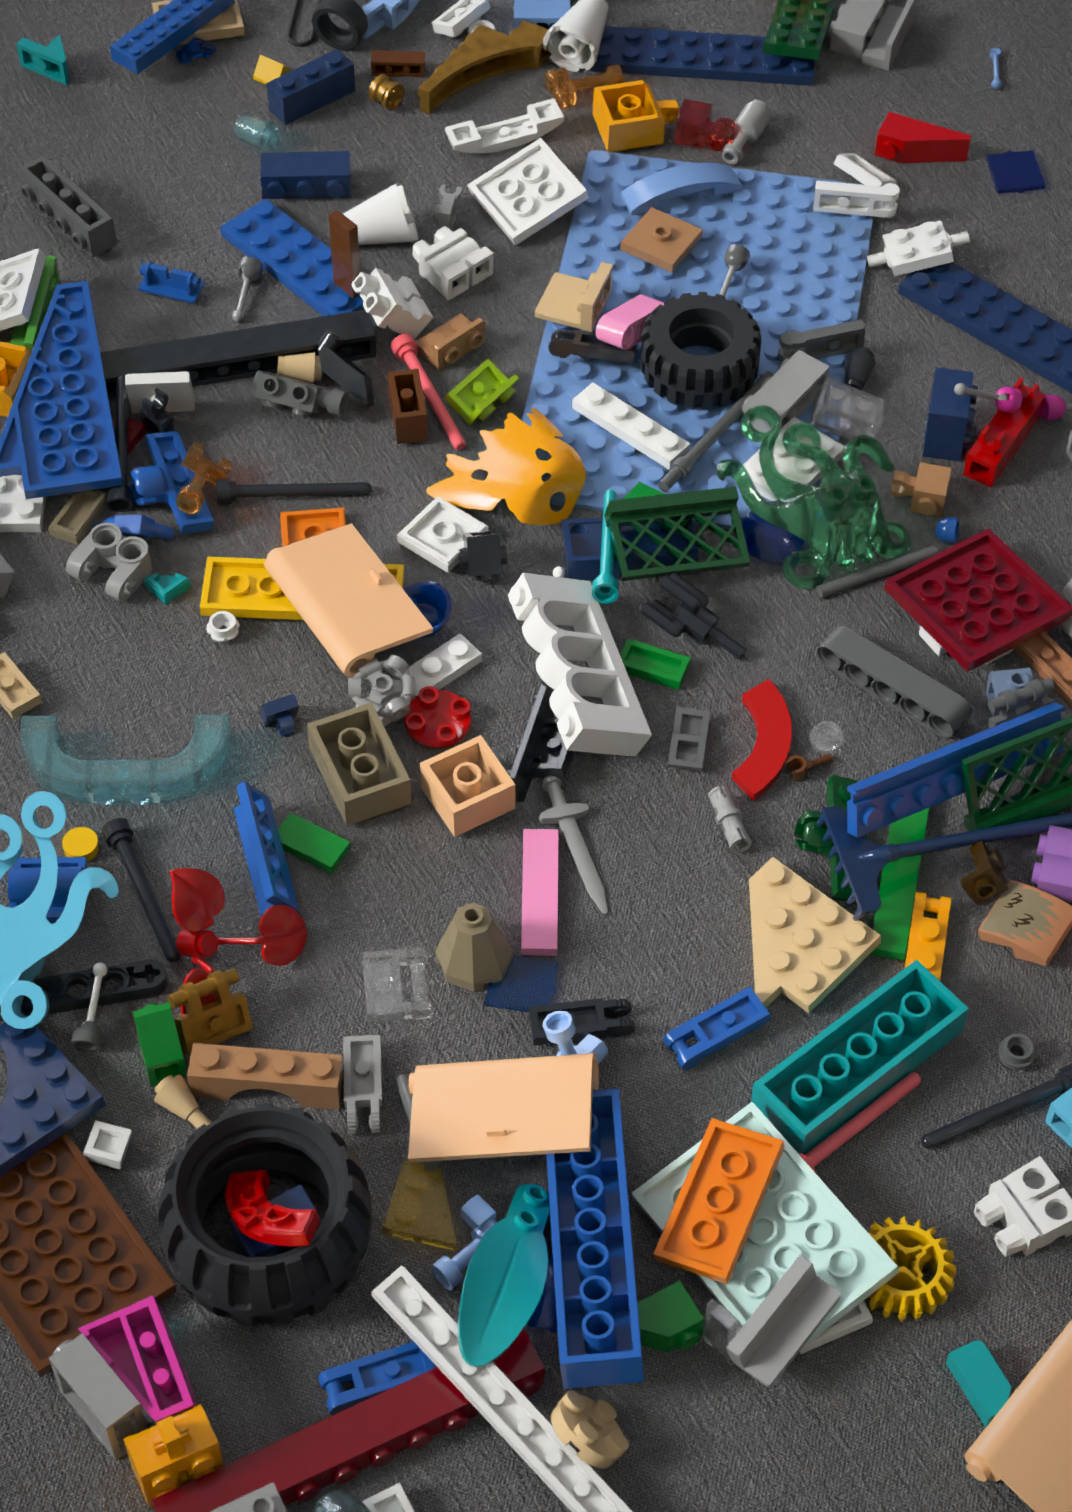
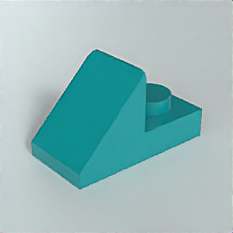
(44, 60)

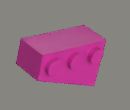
(144, 1357)

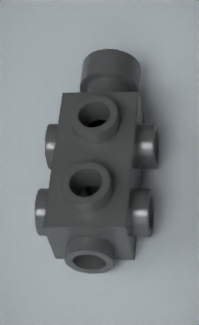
(300, 395)

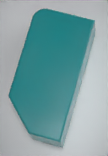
(979, 1379)

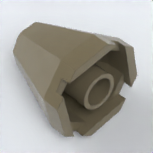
(474, 949)

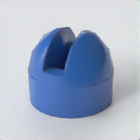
(948, 530)

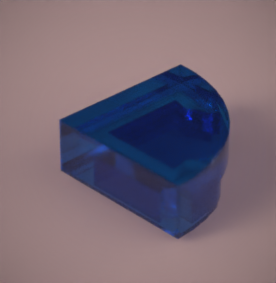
(194, 49)

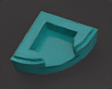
(166, 586)

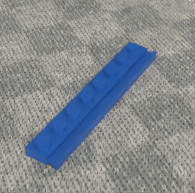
(938, 774)

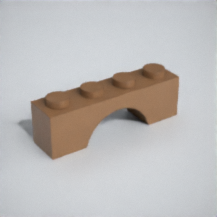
(307, 1077)

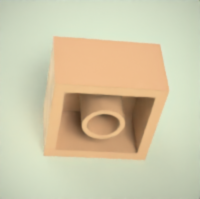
(467, 785)

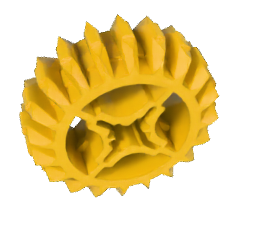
(910, 1251)

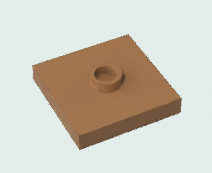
(661, 239)

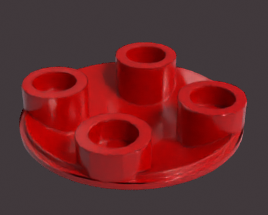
(438, 718)

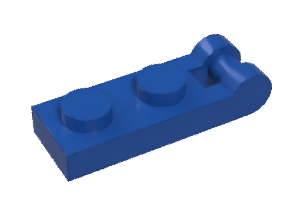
(717, 1027)
(372, 1375)

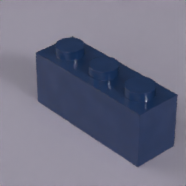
(311, 86)
(305, 175)

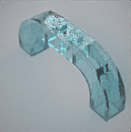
(126, 780)

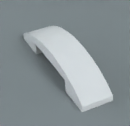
(506, 134)

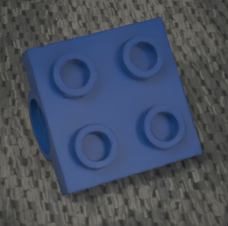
(25, 876)

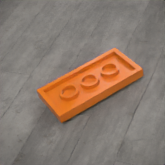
(719, 1201)

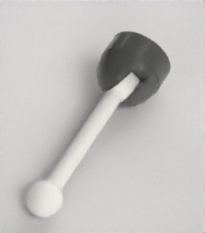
(88, 1034)

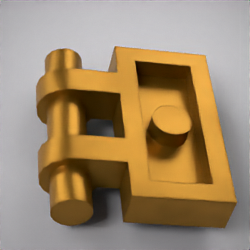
(214, 1021)

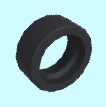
(330, 32)

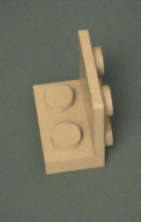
(576, 300)

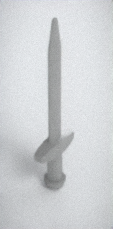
(566, 815)

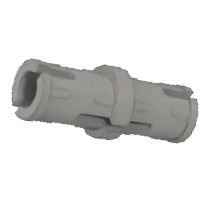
(729, 819)

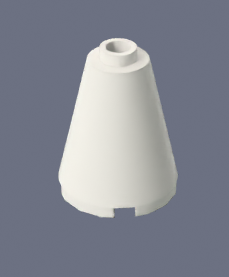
(577, 35)
(385, 218)

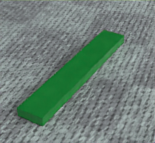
(899, 889)

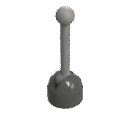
(735, 259)
(248, 271)

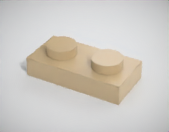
(16, 692)

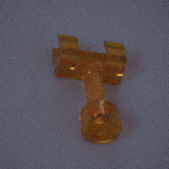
(612, 76)
(191, 496)

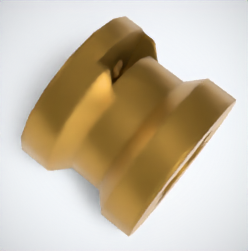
(386, 92)

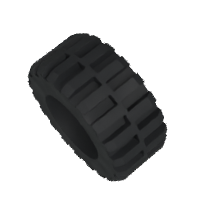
(696, 378)

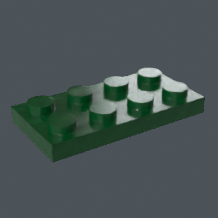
(799, 28)

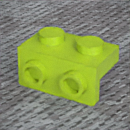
(480, 391)

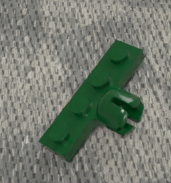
(807, 829)

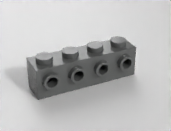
(67, 206)

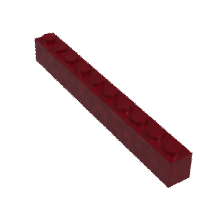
(352, 1438)

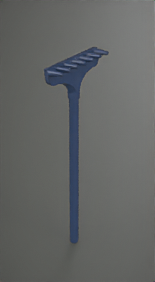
(865, 859)

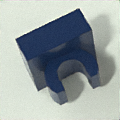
(280, 713)

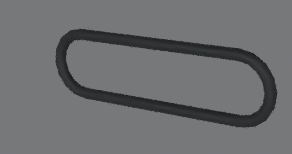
(291, 28)

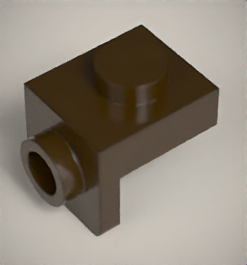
(988, 878)

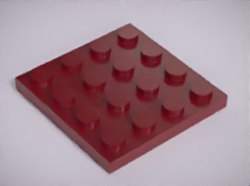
(978, 599)

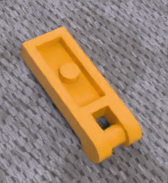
(927, 934)

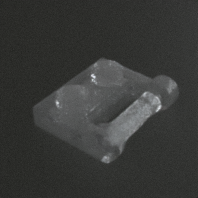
(384, 986)

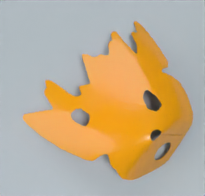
(517, 472)

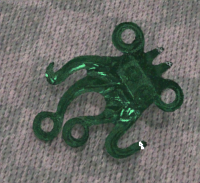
(837, 517)

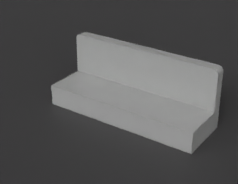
(889, 36)
(783, 1323)

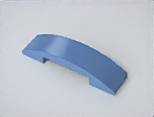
(677, 182)

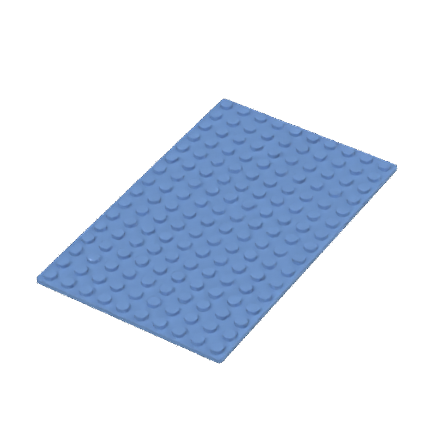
(799, 277)

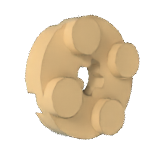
(590, 1428)

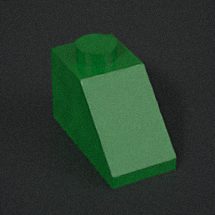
(669, 1319)

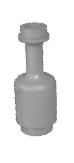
(748, 129)

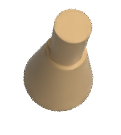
(177, 1098)

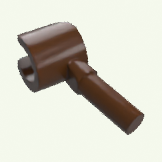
(800, 762)

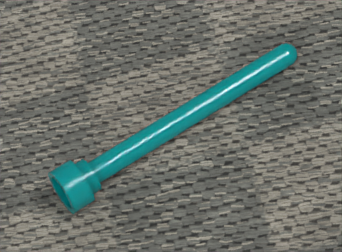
(606, 587)

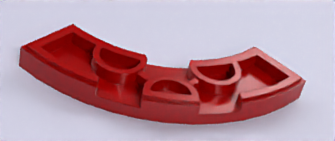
(772, 741)
(260, 1219)

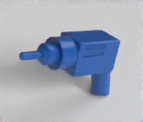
(140, 526)

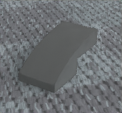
(689, 739)

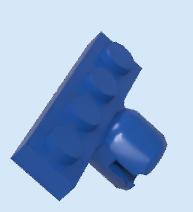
(165, 480)

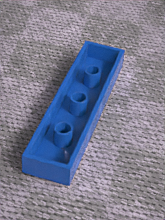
(164, 32)

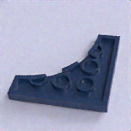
(41, 1096)

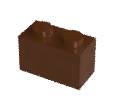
(407, 406)

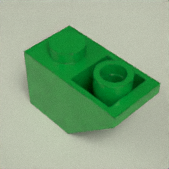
(159, 1042)

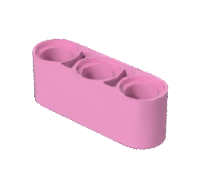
(624, 324)

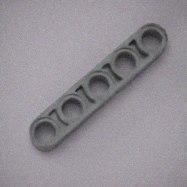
(894, 681)

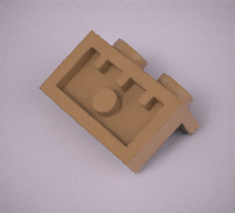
(451, 341)

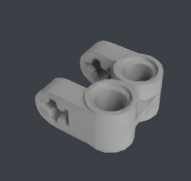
(110, 549)

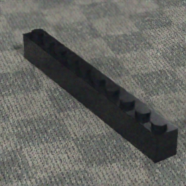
(241, 352)

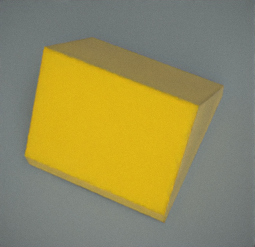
(269, 70)

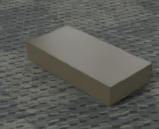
(78, 515)

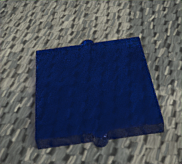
(1015, 172)
(524, 985)

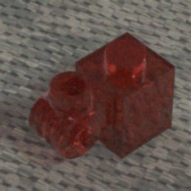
(696, 128)

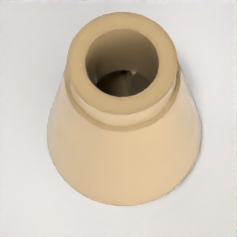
(300, 367)

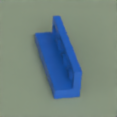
(263, 849)

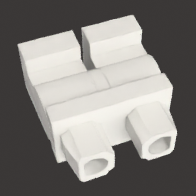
(451, 259)
(392, 302)
(1027, 1208)

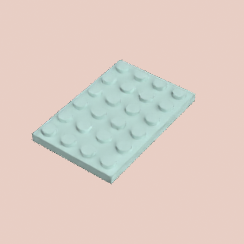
(793, 1220)

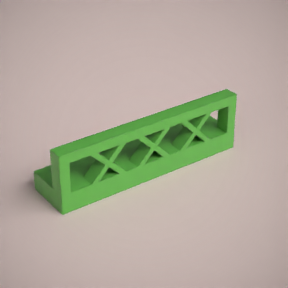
(28, 332)

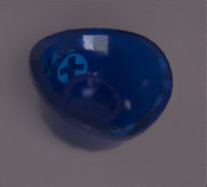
(432, 602)

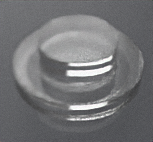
(826, 737)

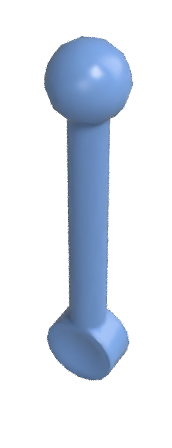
(995, 54)

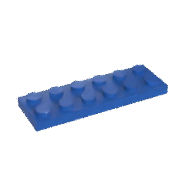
(290, 256)

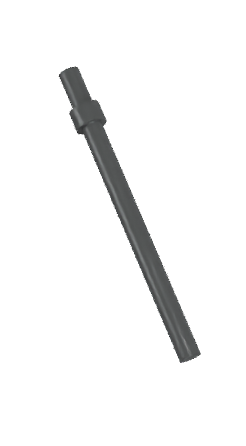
(684, 465)

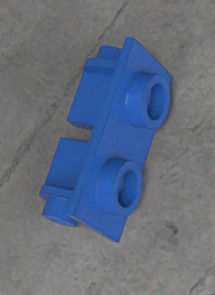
(175, 285)

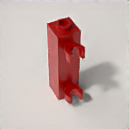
(1004, 437)

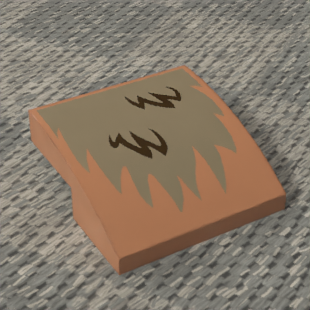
(1027, 922)

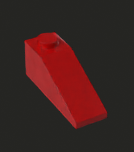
(917, 141)

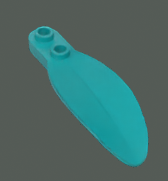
(504, 1278)

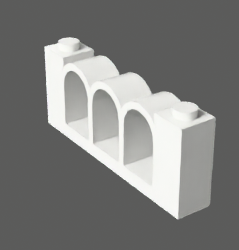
(584, 726)

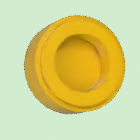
(80, 843)

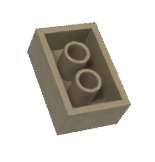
(359, 764)

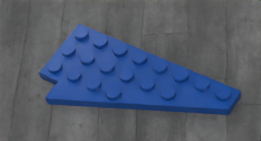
(61, 413)

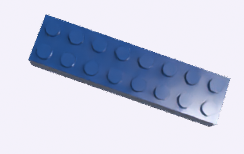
(595, 1256)

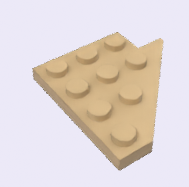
(801, 938)

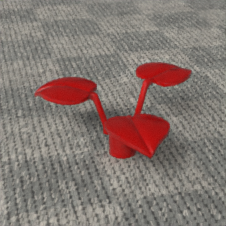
(198, 898)

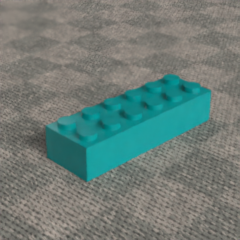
(859, 1057)

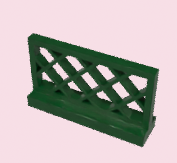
(678, 507)
(1033, 800)

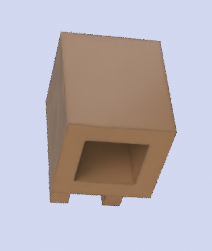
(927, 489)

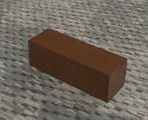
(398, 63)

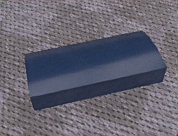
(583, 547)

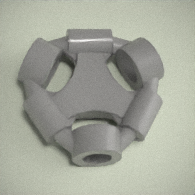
(384, 687)

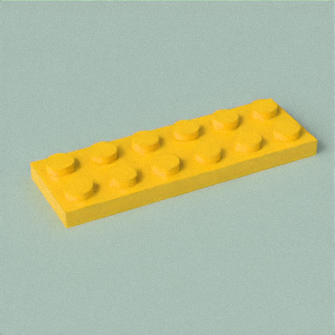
(249, 590)

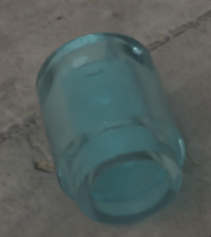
(256, 131)

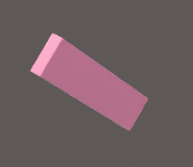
(540, 892)

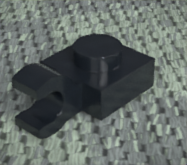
(154, 414)

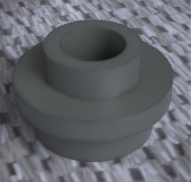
(1019, 1043)

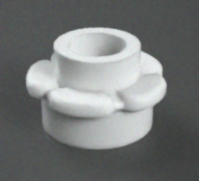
(222, 626)

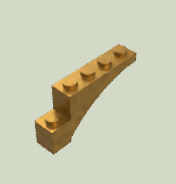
(483, 56)

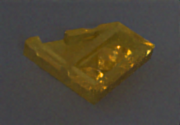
(420, 1208)

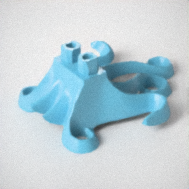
(24, 930)

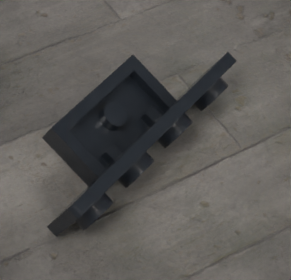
(541, 747)

